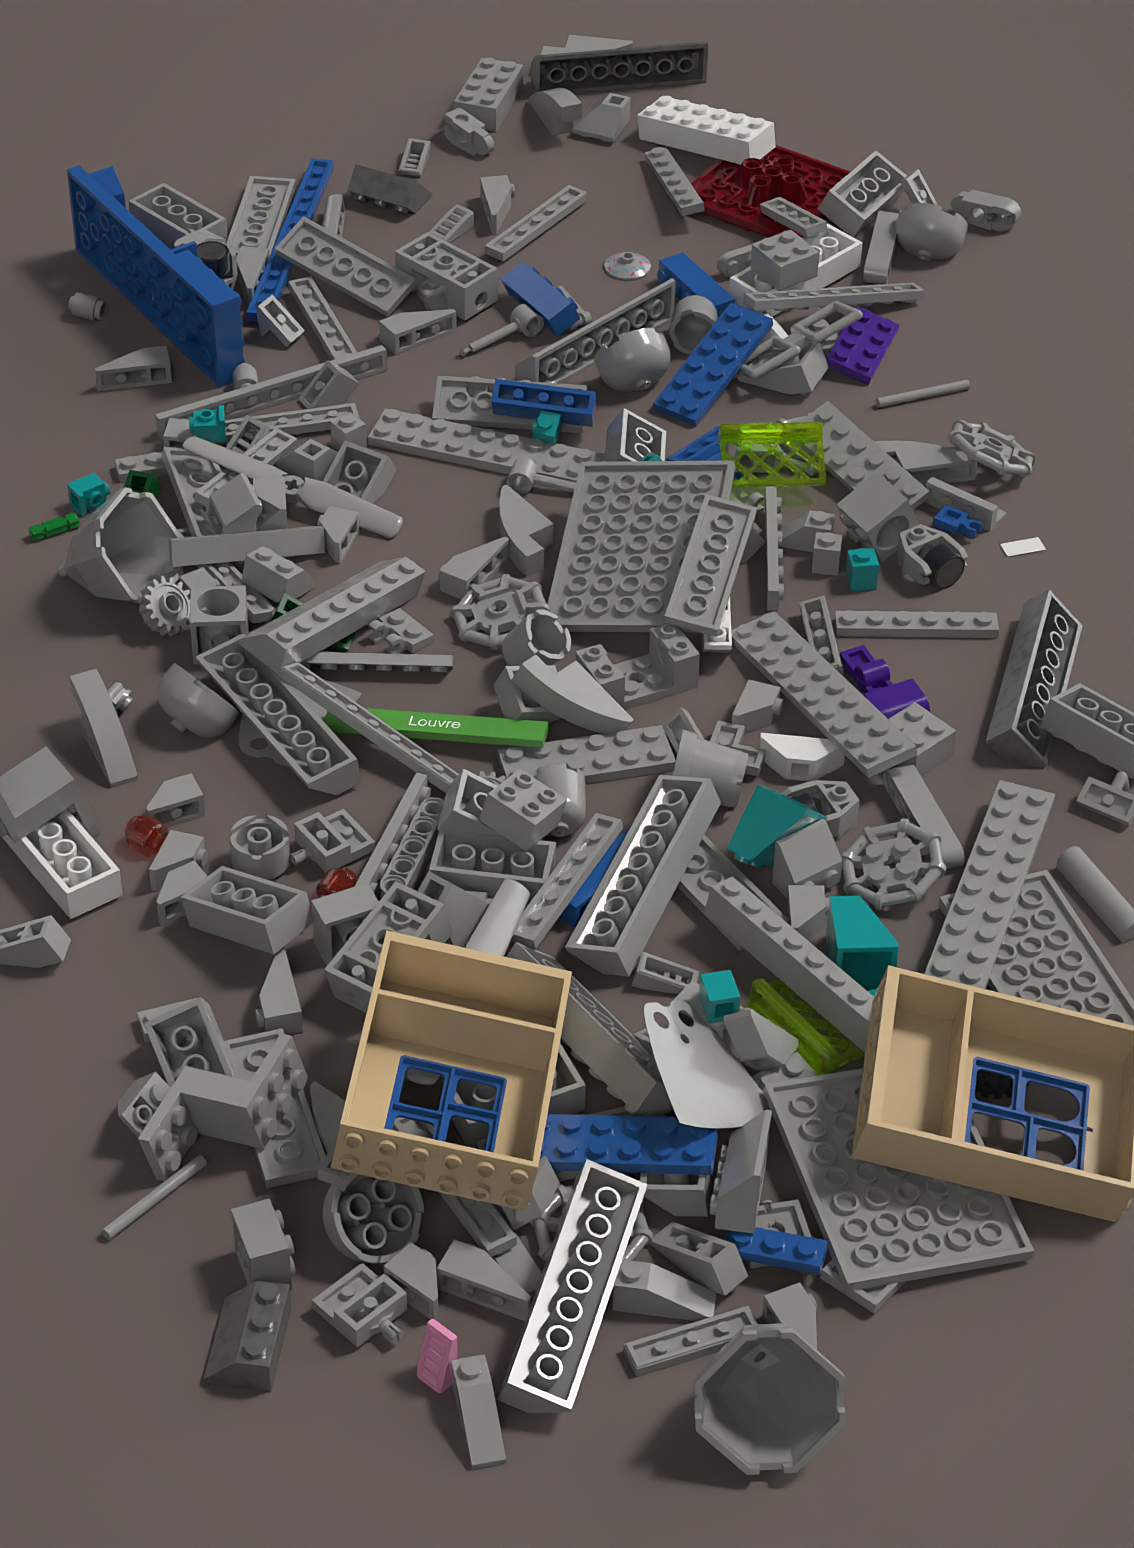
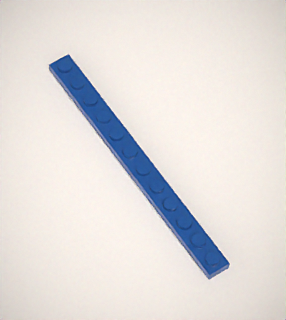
(304, 204)

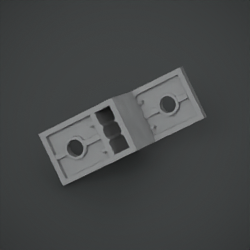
(38, 792)
(223, 1107)

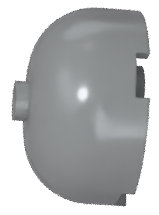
(930, 232)
(634, 361)
(194, 704)
(371, 1217)

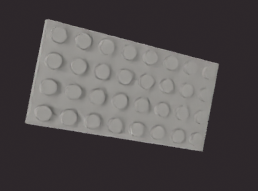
(1054, 957)

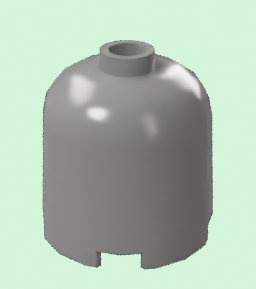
(691, 322)
(539, 636)
(570, 786)

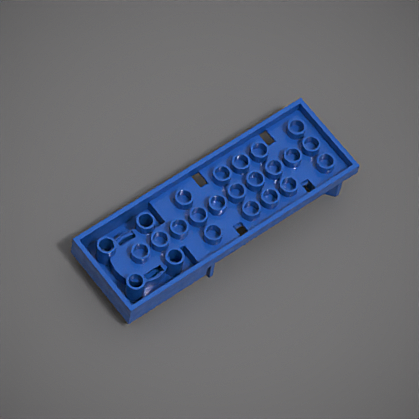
(189, 300)

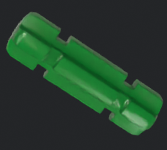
(54, 526)

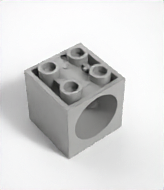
(877, 515)
(217, 616)

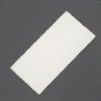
(1022, 546)

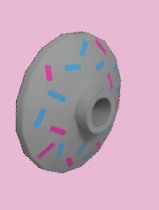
(627, 266)

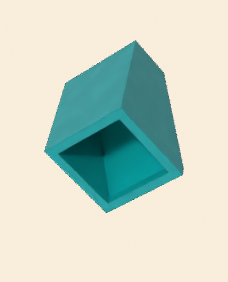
(765, 821)
(859, 941)

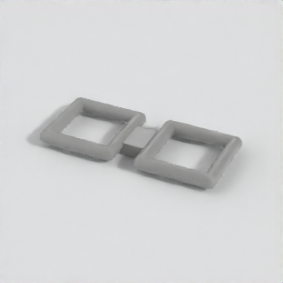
(800, 338)

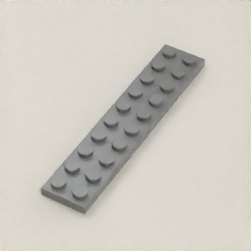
(475, 445)
(823, 694)
(991, 885)

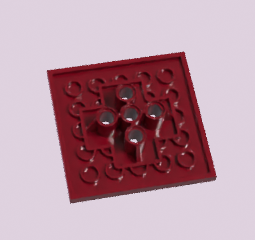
(737, 190)

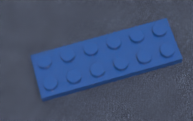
(713, 364)
(629, 1144)

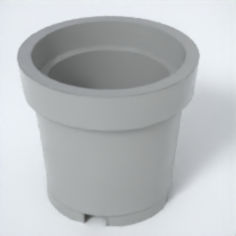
(713, 761)

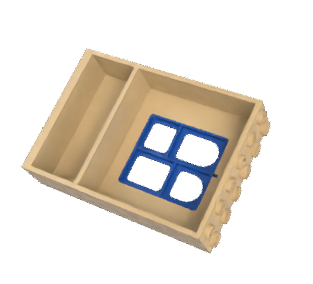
(468, 1021)
(921, 1084)

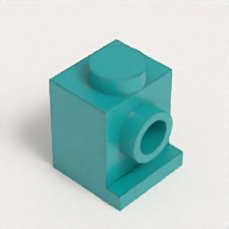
(209, 424)
(547, 427)
(87, 493)

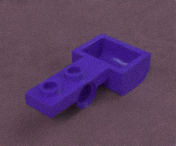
(874, 681)

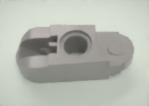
(467, 132)
(987, 210)

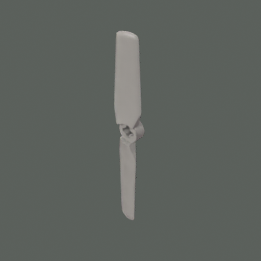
(310, 492)
(492, 937)

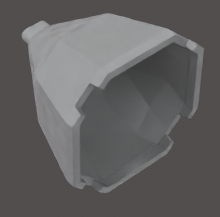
(122, 547)
(769, 1399)

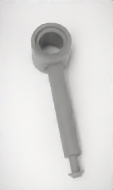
(522, 320)
(524, 476)

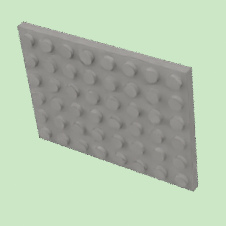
(629, 541)
(883, 1219)

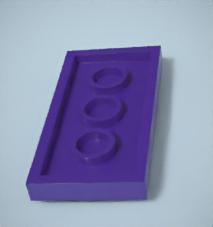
(862, 346)

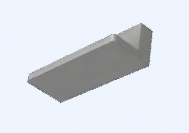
(977, 508)

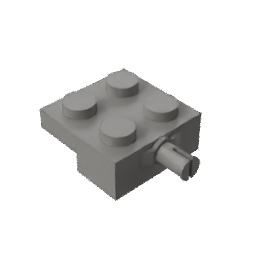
(331, 840)
(362, 1305)

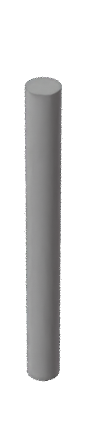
(922, 393)
(154, 1197)

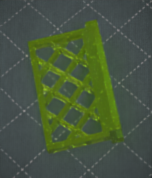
(774, 434)
(813, 1047)

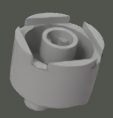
(260, 846)

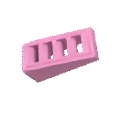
(436, 1355)

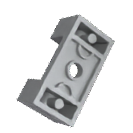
(469, 280)
(665, 671)
(399, 911)

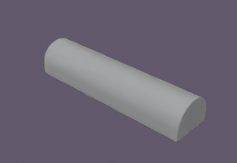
(334, 214)
(820, 630)
(1097, 892)

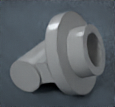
(119, 696)

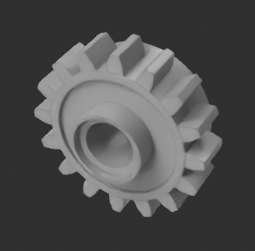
(165, 606)

